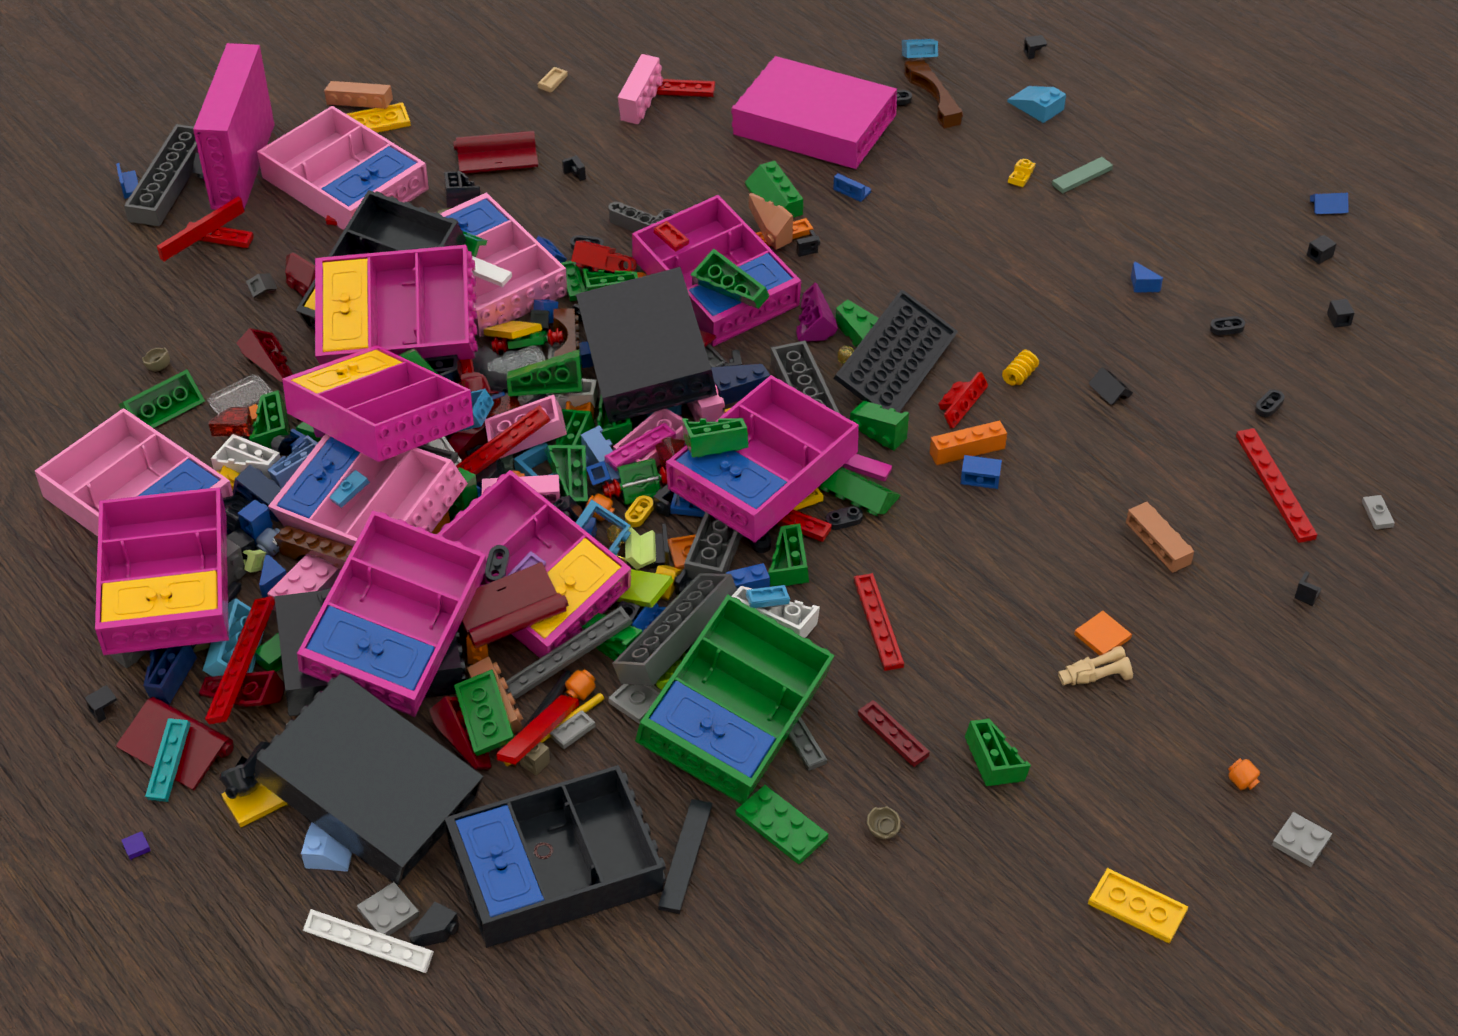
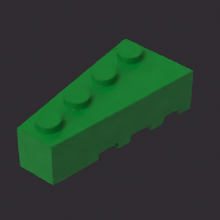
(728, 279)
(547, 376)

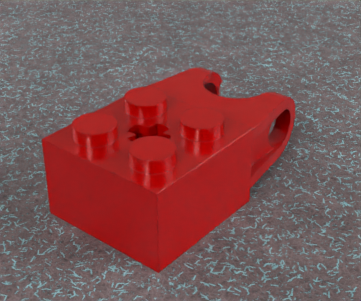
(600, 257)

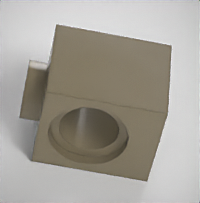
(536, 759)

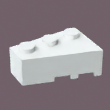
(240, 453)

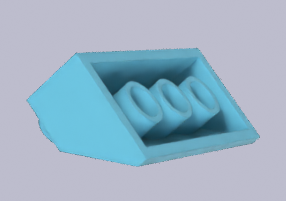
(221, 652)

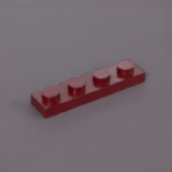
(893, 733)

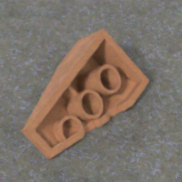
(772, 220)

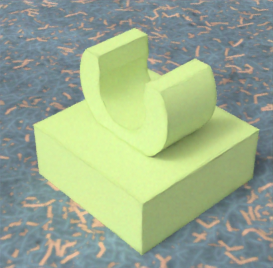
(254, 560)

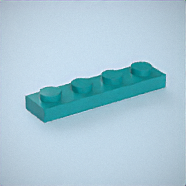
(167, 760)

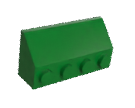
(774, 186)
(165, 400)
(861, 491)

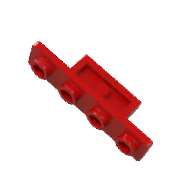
(961, 398)

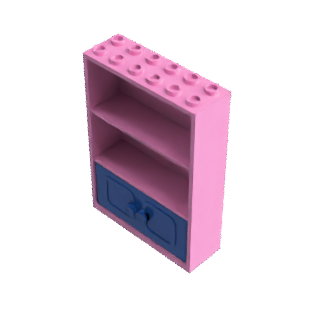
(336, 161)
(510, 247)
(121, 461)
(405, 487)

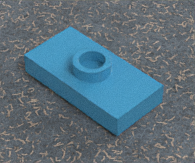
(349, 488)
(767, 596)

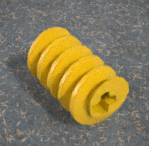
(1020, 368)

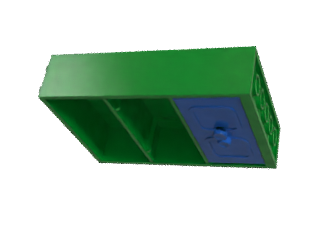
(734, 699)

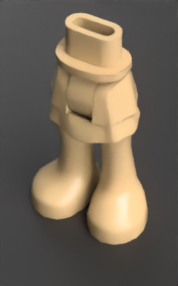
(1084, 670)

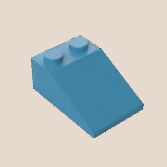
(1039, 101)

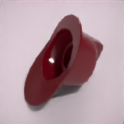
(476, 381)

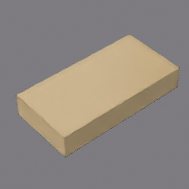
(552, 79)

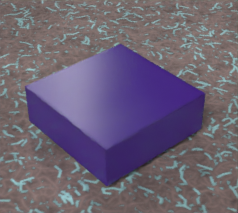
(135, 845)

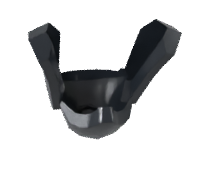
(241, 779)

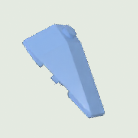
(323, 851)

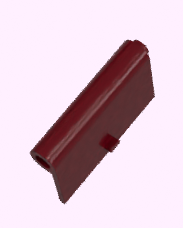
(496, 152)
(512, 605)
(200, 748)

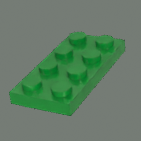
(484, 712)
(782, 824)

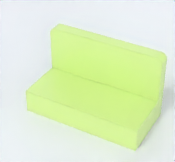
(640, 549)

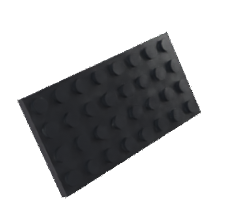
(896, 353)

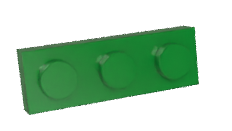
(574, 280)

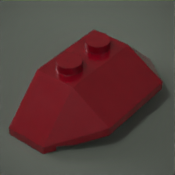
(299, 273)

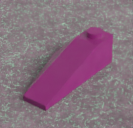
(817, 318)

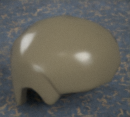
(156, 359)
(883, 822)

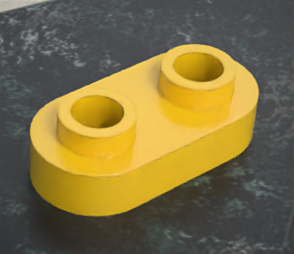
(636, 513)

